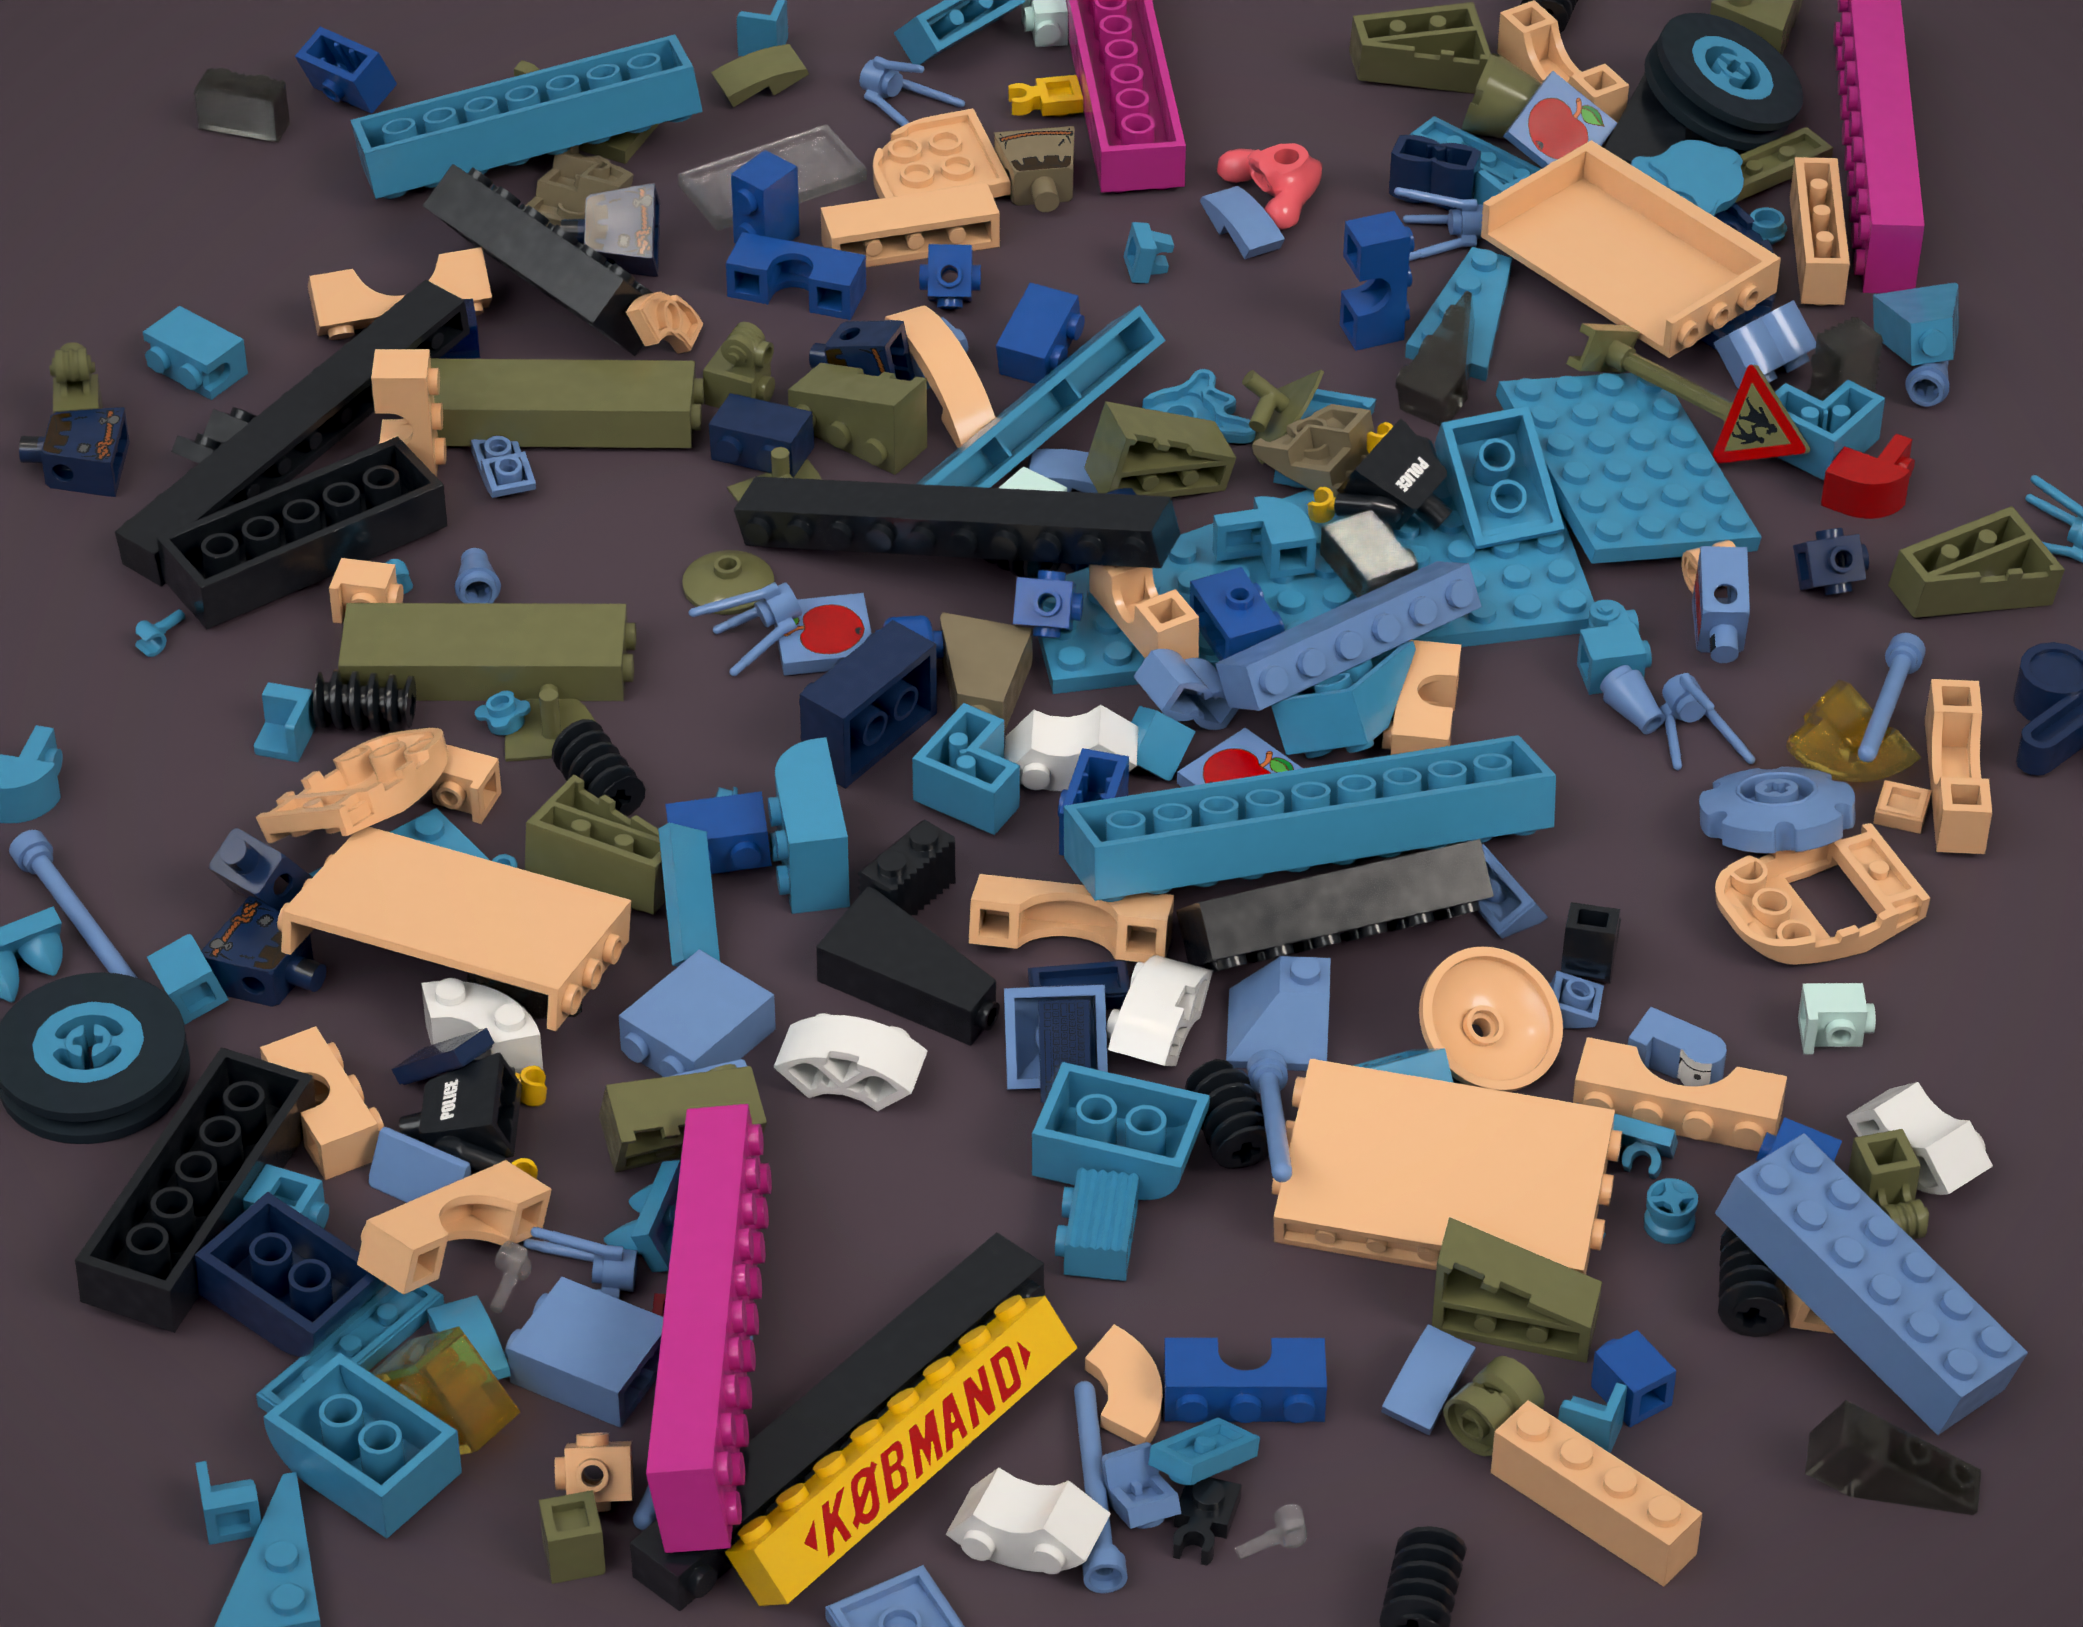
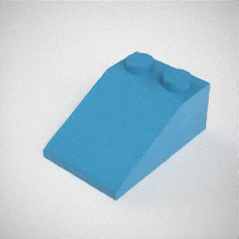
(1498, 477)
(1345, 708)

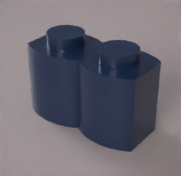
(1433, 168)

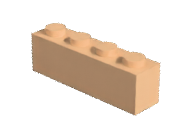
(904, 225)
(1819, 231)
(1596, 1493)

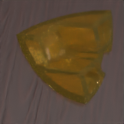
(1833, 736)

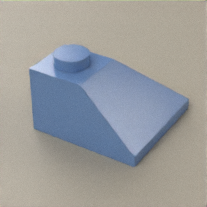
(1281, 1011)
(1023, 1029)

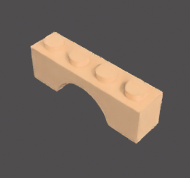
(1534, 44)
(346, 304)
(1953, 747)
(1021, 910)
(1727, 1112)
(492, 1206)

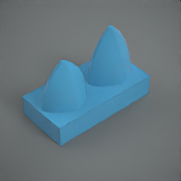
(34, 940)
(653, 1229)

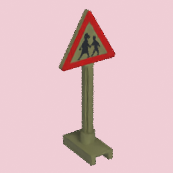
(1753, 423)

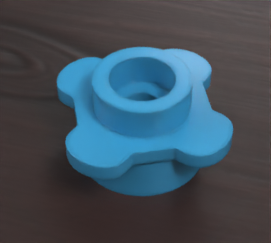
(503, 713)

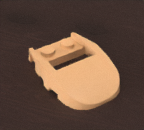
(364, 789)
(1779, 925)

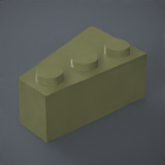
(1766, 18)
(1421, 47)
(865, 414)
(1157, 453)
(1977, 569)
(596, 847)
(648, 1116)
(1512, 1296)

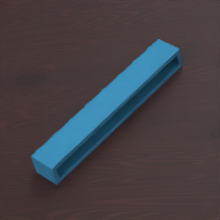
(1049, 403)

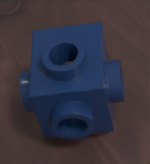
(1831, 561)

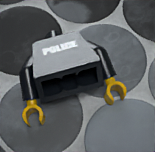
(1391, 481)
(477, 1112)

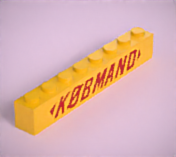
(899, 1450)

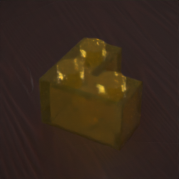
(453, 1384)

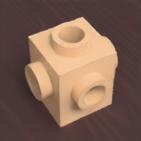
(611, 1457)

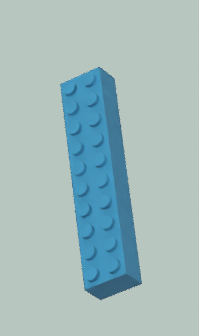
(1308, 817)

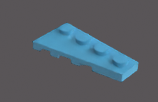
(1487, 279)

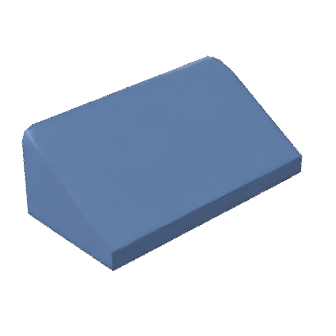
(1511, 906)
(412, 1168)

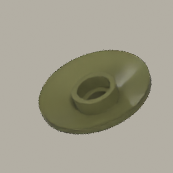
(724, 576)

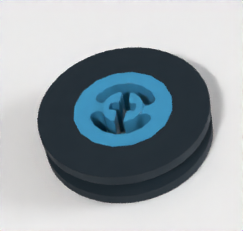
(1723, 81)
(136, 1058)

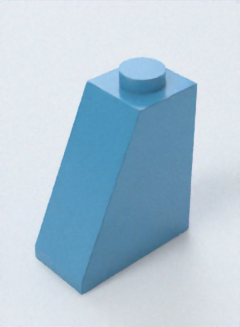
(1919, 322)

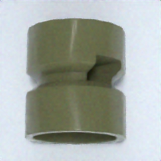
(1489, 1402)

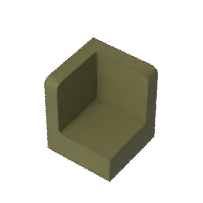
(572, 1537)

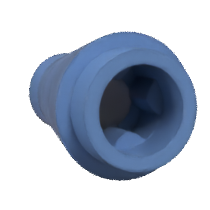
(1928, 383)
(476, 578)
(1631, 697)

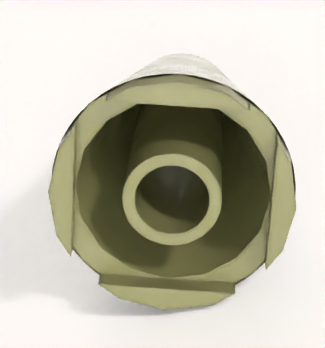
(1498, 98)

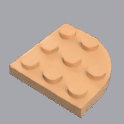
(939, 155)

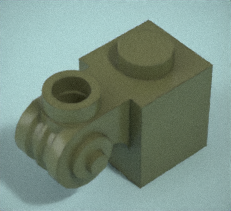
(740, 367)
(73, 382)
(1889, 1175)

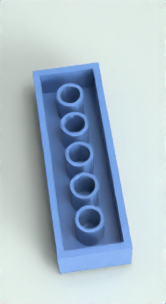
(1871, 1283)

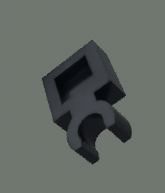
(1205, 1513)

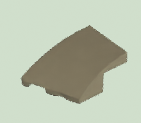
(564, 188)
(1320, 447)

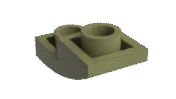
(769, 67)

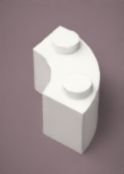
(1051, 745)
(464, 1007)
(1158, 1010)
(850, 1059)
(1944, 1146)
(1028, 1524)

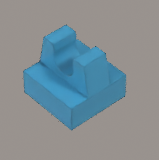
(1142, 252)

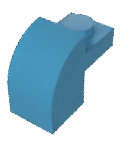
(1273, 530)
(30, 781)

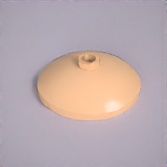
(1510, 1006)

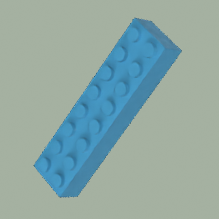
(527, 116)

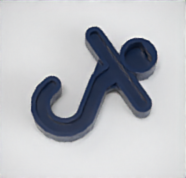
(2052, 699)

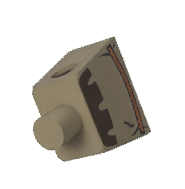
(1038, 165)

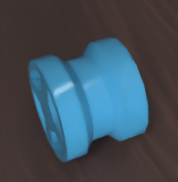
(1670, 1211)

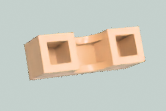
(406, 387)
(1142, 614)
(1426, 700)
(341, 1128)

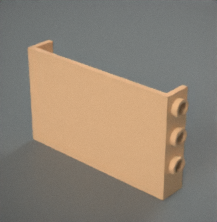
(1630, 248)
(464, 916)
(1398, 1154)

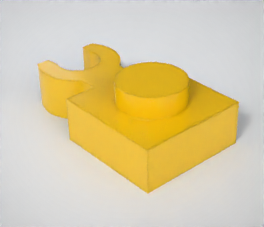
(1051, 95)

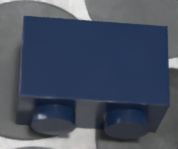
(750, 428)

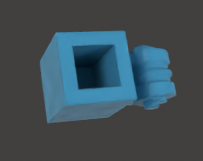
(1610, 643)

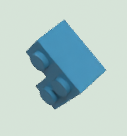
(1844, 418)
(966, 771)

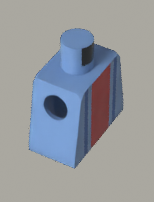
(1721, 622)

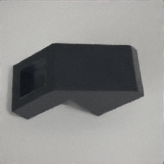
(218, 430)

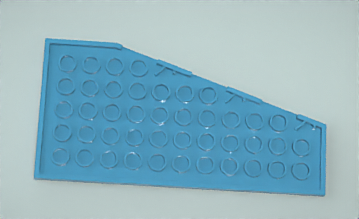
(1523, 588)

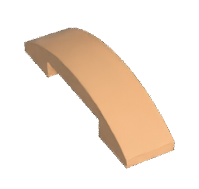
(947, 372)

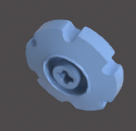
(1777, 809)

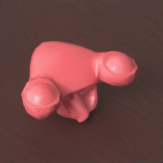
(1281, 171)

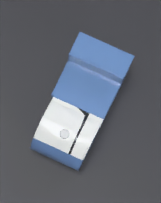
(1679, 1049)

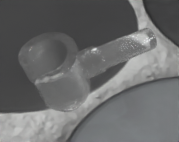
(516, 1265)
(1289, 1532)

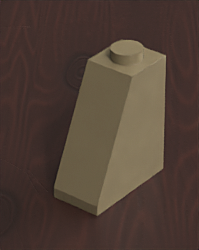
(985, 663)

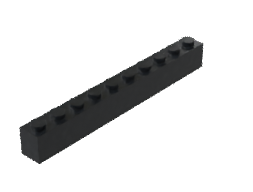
(296, 426)
(958, 521)
(844, 1401)

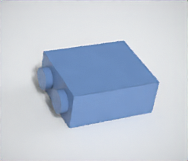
(697, 1018)
(587, 1351)

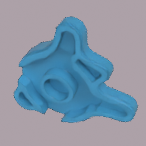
(1698, 172)
(1202, 400)

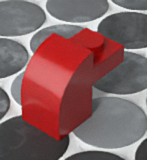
(1867, 484)

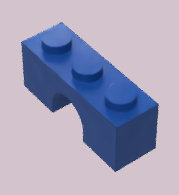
(1377, 252)
(767, 264)
(1282, 1390)

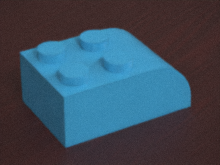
(810, 830)
(1117, 1126)
(364, 1444)

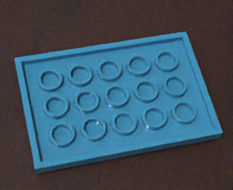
(1629, 467)

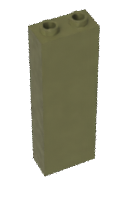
(570, 402)
(491, 648)

